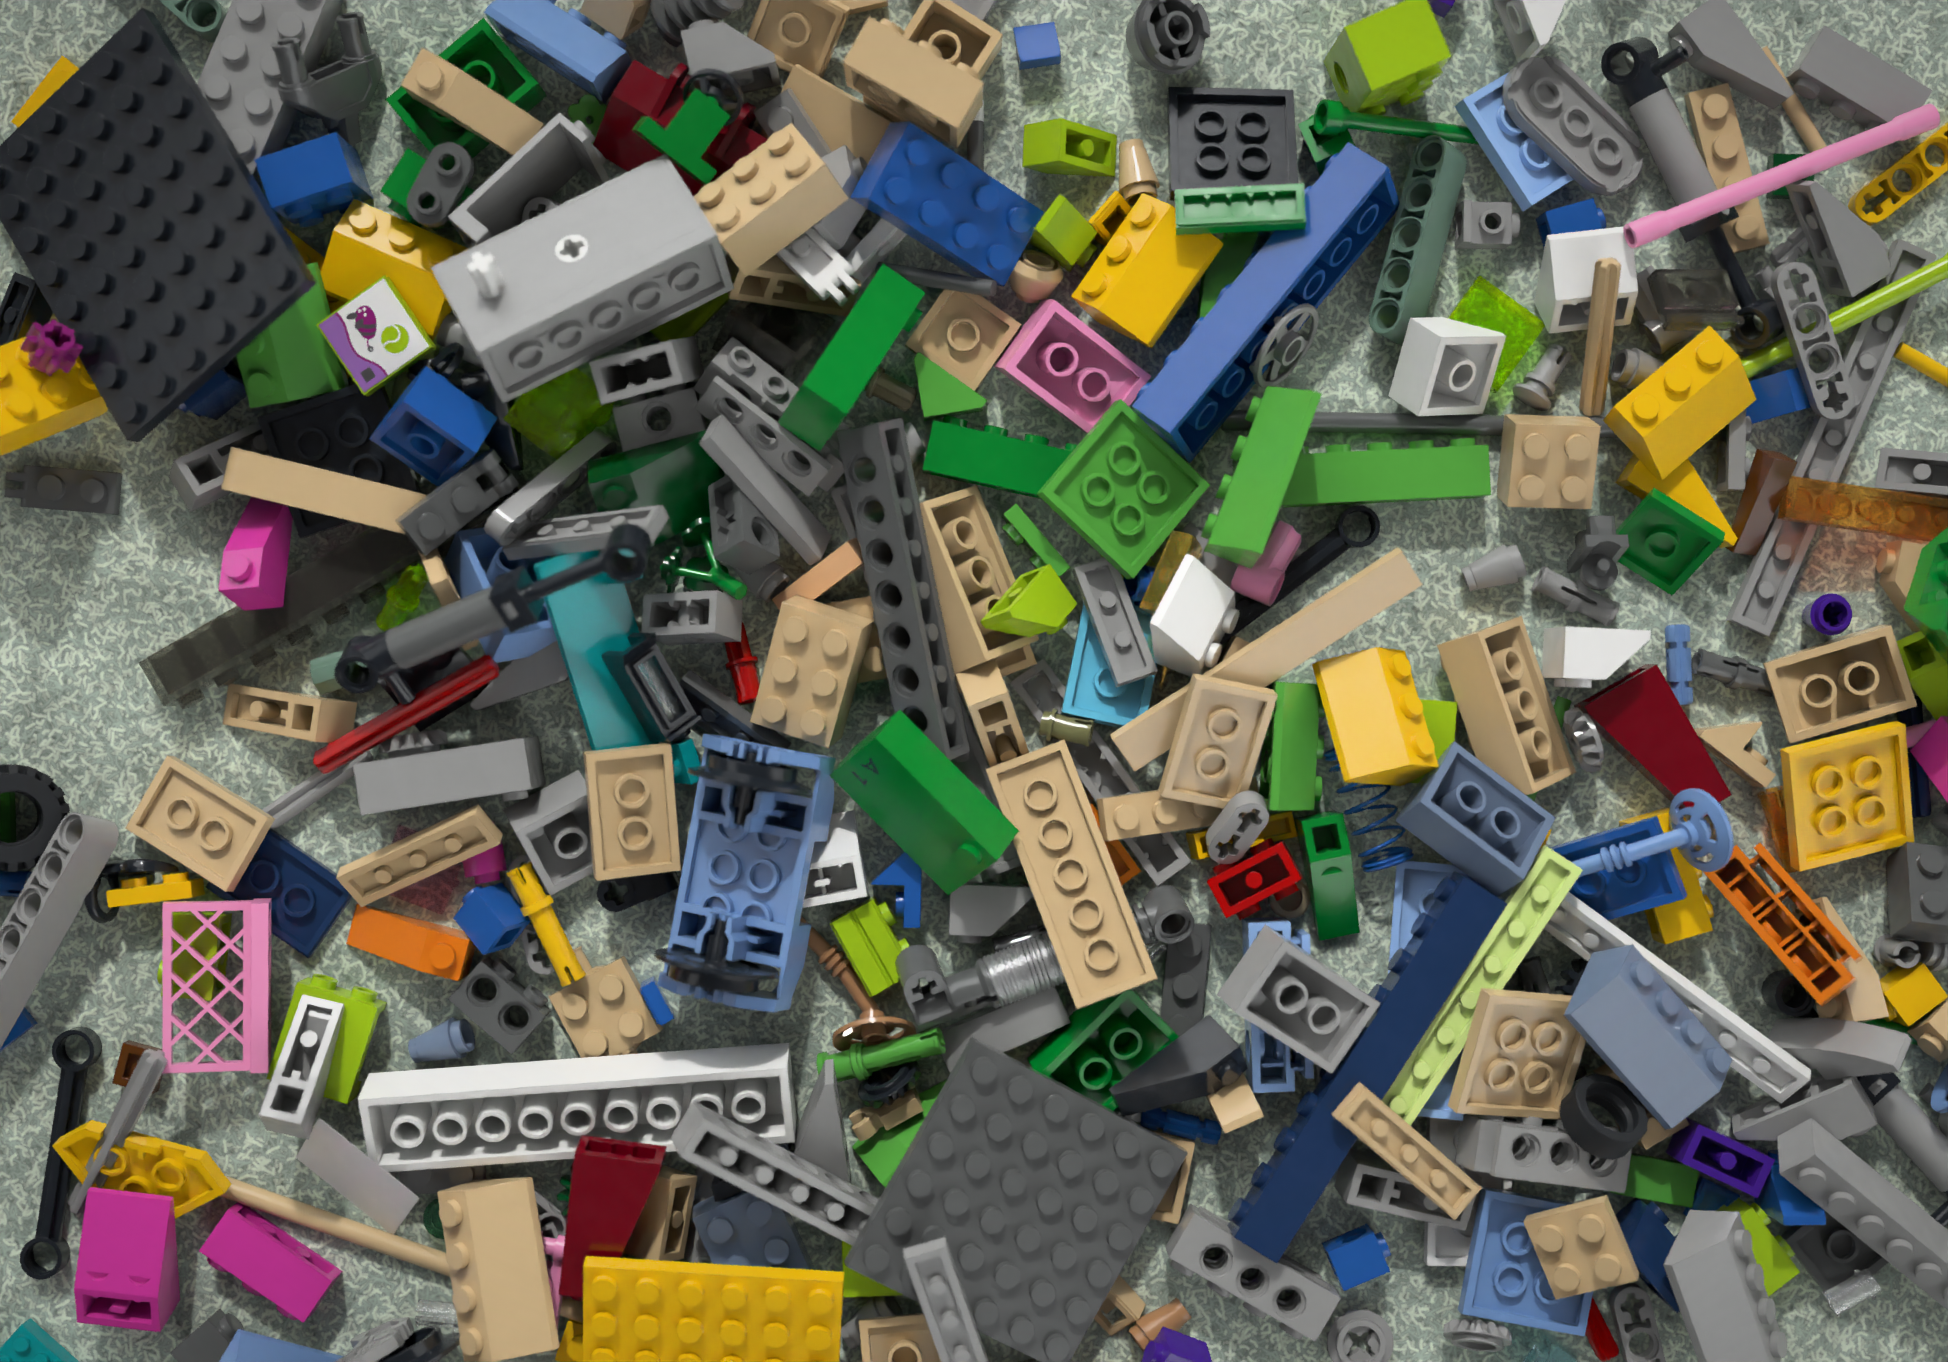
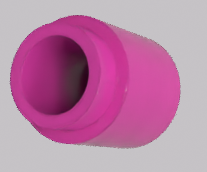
(486, 865)

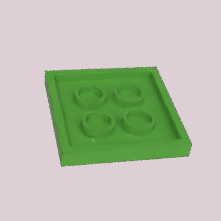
(1123, 489)

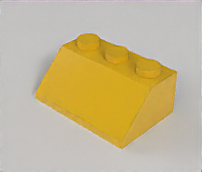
(377, 245)
(1145, 272)
(1682, 404)
(1375, 717)

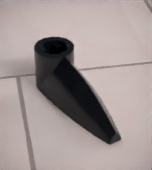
(502, 436)

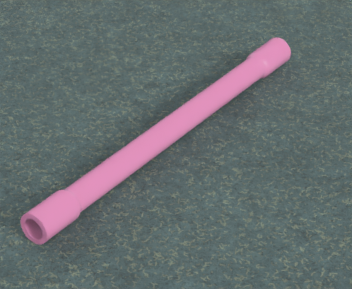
(1664, 222)

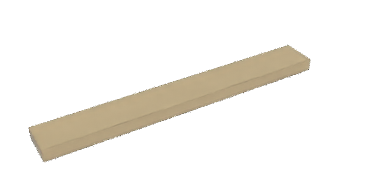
(1279, 649)

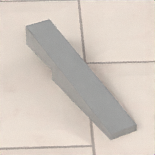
(1101, 773)

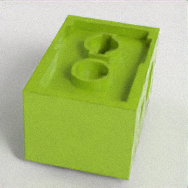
(1387, 57)

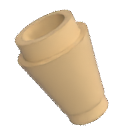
(1136, 171)

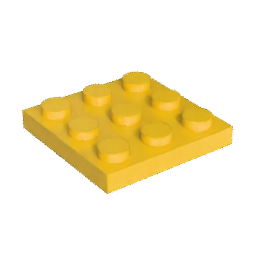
(1847, 795)

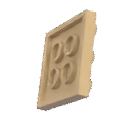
(1517, 1056)

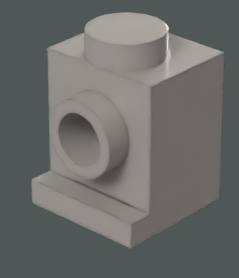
(1471, 227)

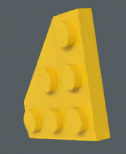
(147, 1166)

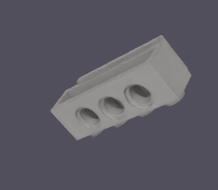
(769, 396)
(1535, 1153)
(1300, 1314)

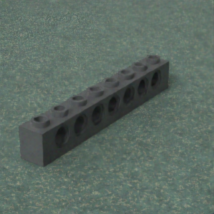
(903, 572)

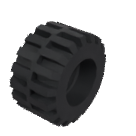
(50, 812)

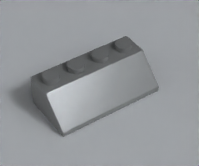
(1723, 1291)

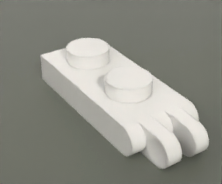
(819, 266)

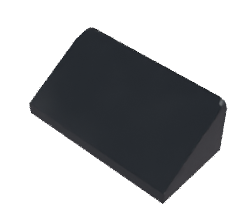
(21, 308)

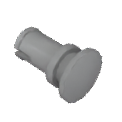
(1540, 382)

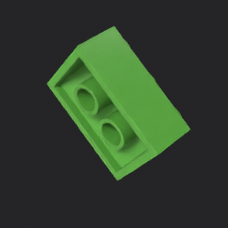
(292, 355)
(1292, 748)

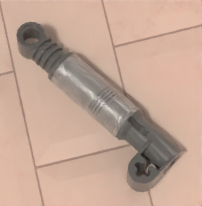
(1018, 970)

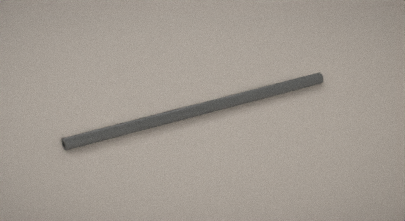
(1404, 424)

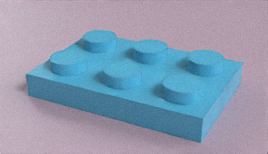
(1090, 687)

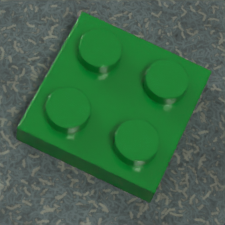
(1667, 541)

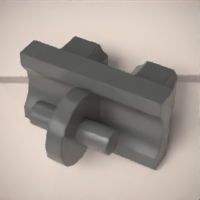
(1597, 552)

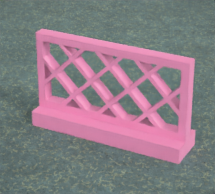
(256, 986)

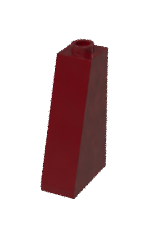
(1654, 734)
(605, 1202)

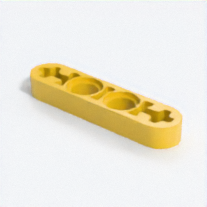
(1912, 163)

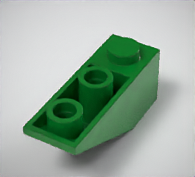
(1328, 873)

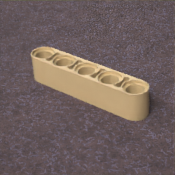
(317, 489)

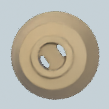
(1035, 276)

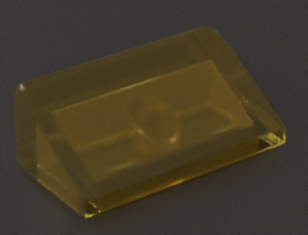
(1175, 550)

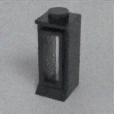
(652, 689)

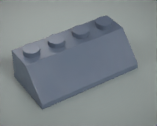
(1647, 1035)

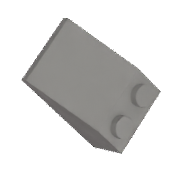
(1297, 999)

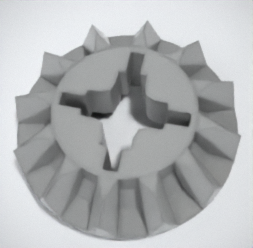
(1583, 740)
(413, 743)
(1360, 1321)
(1477, 1335)

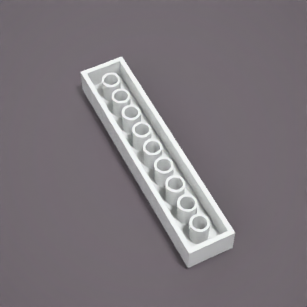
(547, 1105)

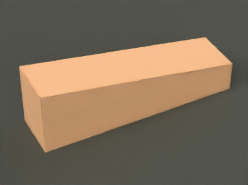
(825, 574)

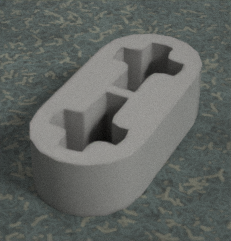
(1242, 830)

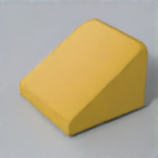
(1109, 217)

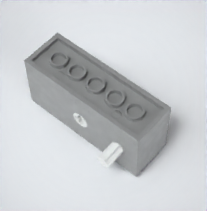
(584, 277)

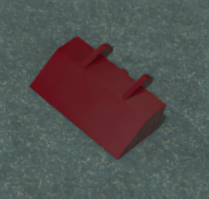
(652, 95)

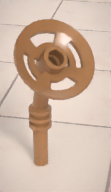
(873, 1024)

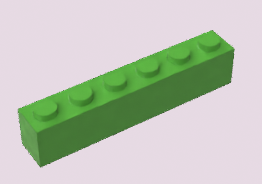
(1389, 474)

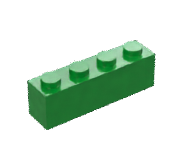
(991, 457)

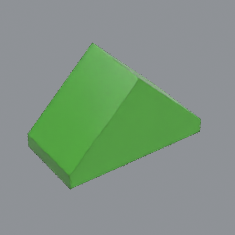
(943, 393)

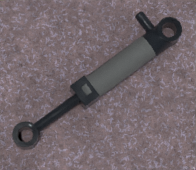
(510, 603)

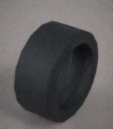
(1588, 1131)

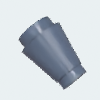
(443, 1042)

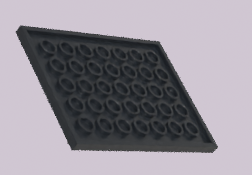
(145, 227)

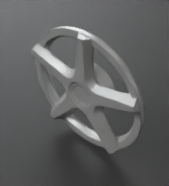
(1287, 347)

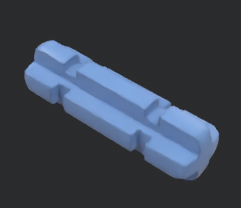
(1679, 662)

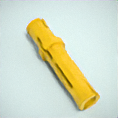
(546, 924)

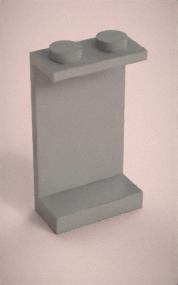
(532, 172)

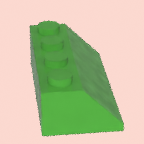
(1260, 475)

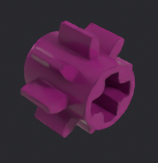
(51, 347)

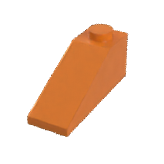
(412, 942)

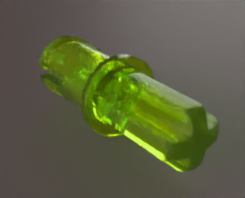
(402, 597)

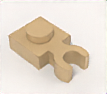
(868, 1120)

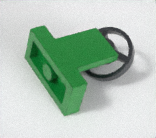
(694, 124)

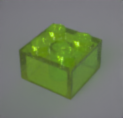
(559, 412)

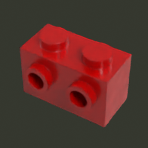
(1245, 884)

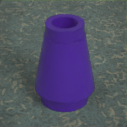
(1828, 614)

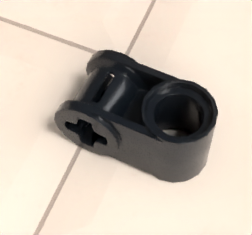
(639, 889)

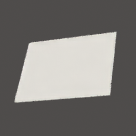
(356, 1177)

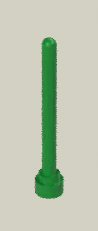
(1333, 118)

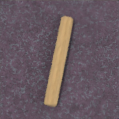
(1599, 336)

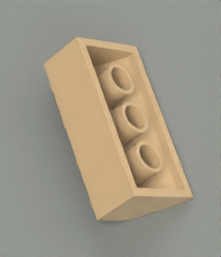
(955, 529)
(1507, 705)
(498, 1269)

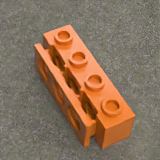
(1781, 929)

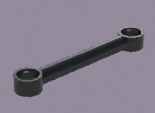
(1307, 565)
(57, 1173)

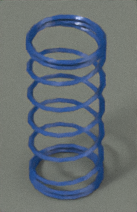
(1397, 854)

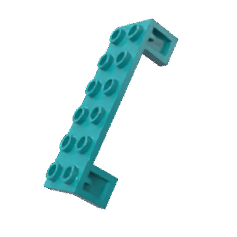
(587, 623)

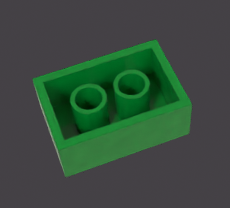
(489, 61)

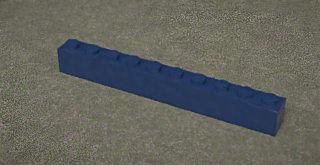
(1409, 1000)

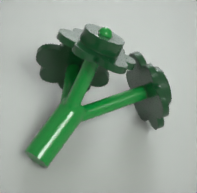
(699, 573)

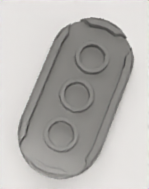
(1573, 125)

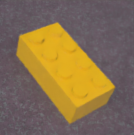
(41, 404)

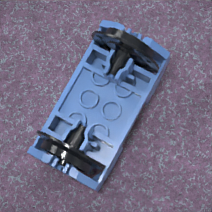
(746, 874)

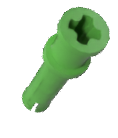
(863, 1060)

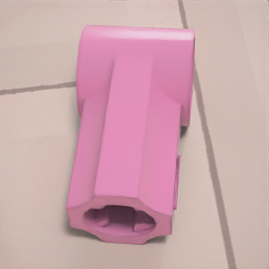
(1268, 573)

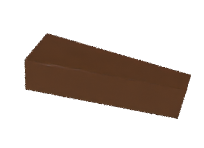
(1760, 499)

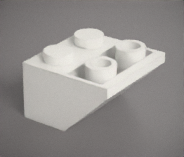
(1568, 275)
(837, 864)

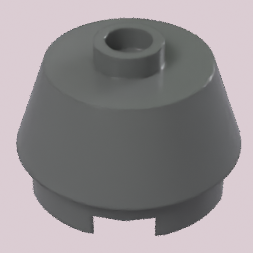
(1167, 35)

